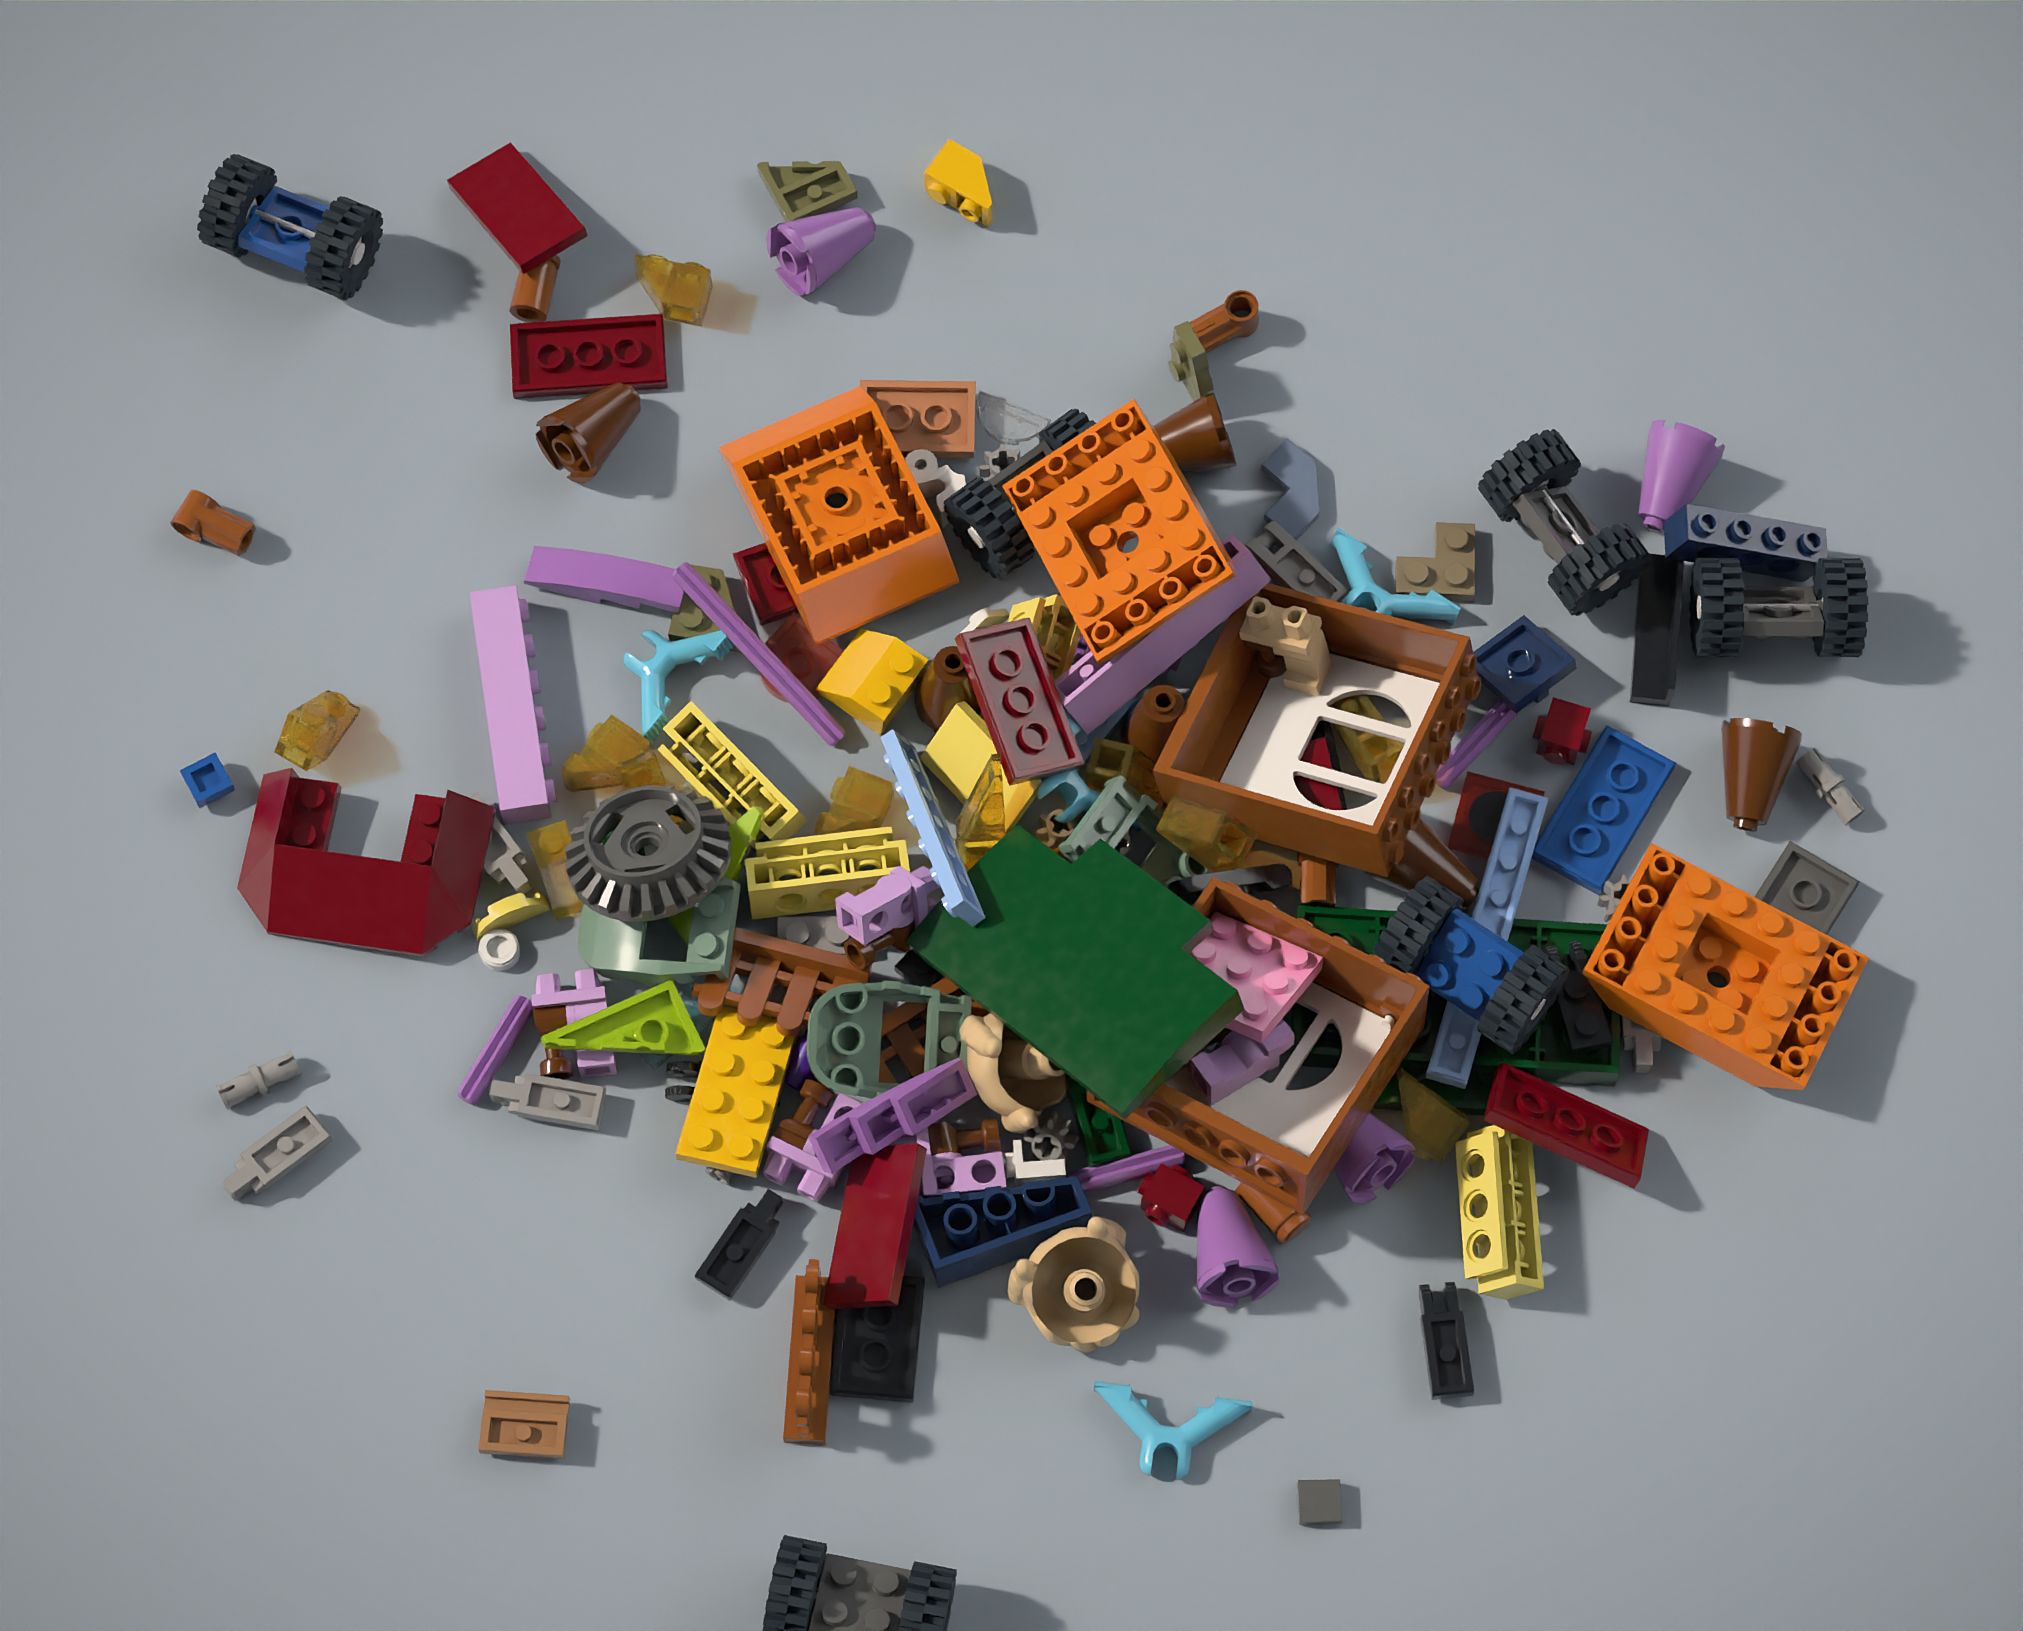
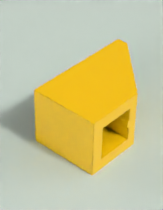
(960, 180)

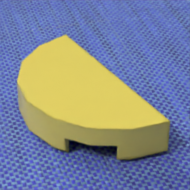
(510, 912)

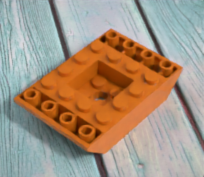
(1093, 499)
(850, 559)
(1779, 973)

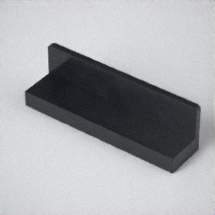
(1657, 632)

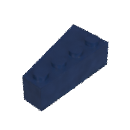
(995, 1226)

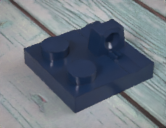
(1522, 664)

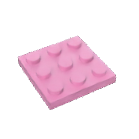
(1262, 969)

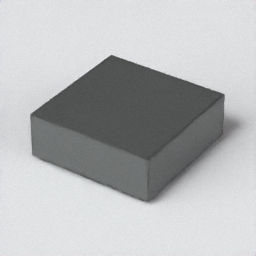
(1319, 1502)

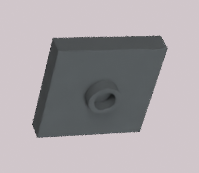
(1807, 888)

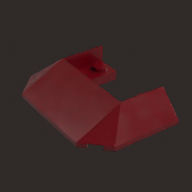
(357, 899)

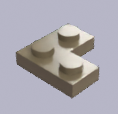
(1449, 572)

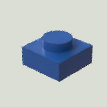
(207, 780)

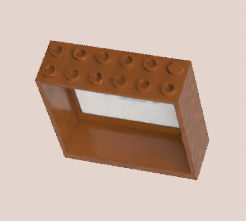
(1247, 731)
(1279, 1136)

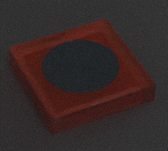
(1480, 813)

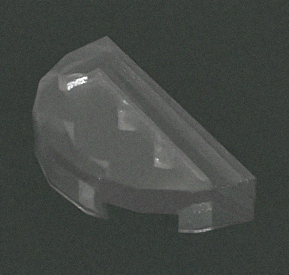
(1007, 421)

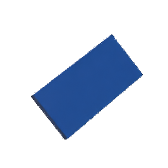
(1602, 810)

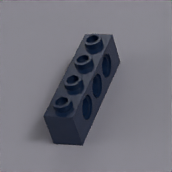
(1758, 542)

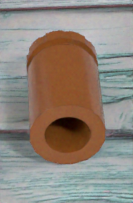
(535, 291)
(1273, 1214)

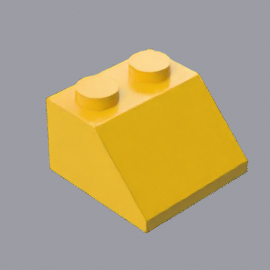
(873, 678)

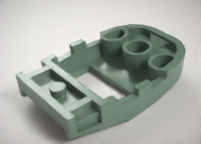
(1110, 820)
(618, 945)
(848, 1026)

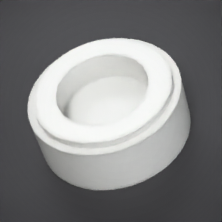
(499, 949)

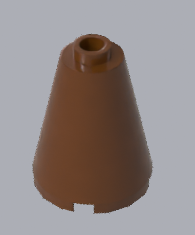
(588, 430)
(1198, 436)
(943, 687)
(1153, 720)
(1755, 768)
(1429, 856)

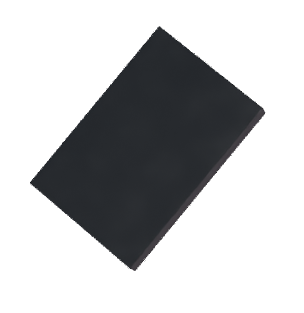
(879, 1348)

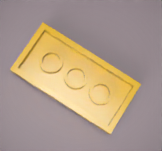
(735, 1095)

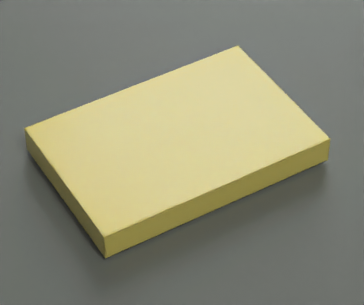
(960, 754)

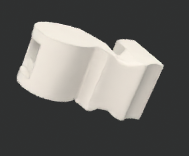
(934, 480)

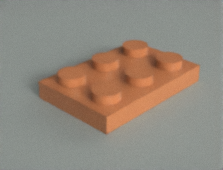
(928, 414)

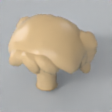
(1010, 1073)
(1079, 1286)

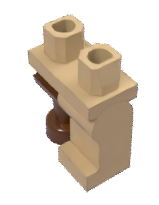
(1287, 642)

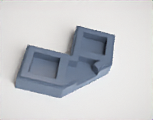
(1298, 476)

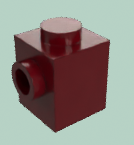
(1563, 732)
(1170, 1196)

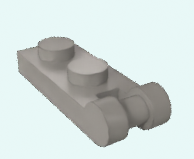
(1294, 564)

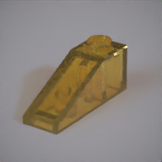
(1372, 753)
(982, 817)

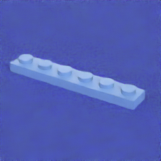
(935, 835)

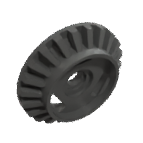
(655, 886)

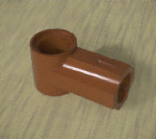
(1222, 326)
(204, 519)
(1317, 880)

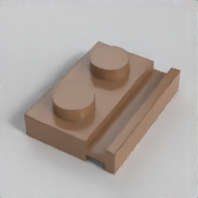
(524, 1424)

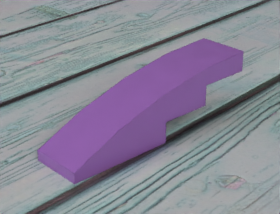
(603, 576)
(892, 1114)

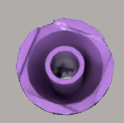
(818, 246)
(1674, 470)
(1373, 1159)
(1230, 1252)

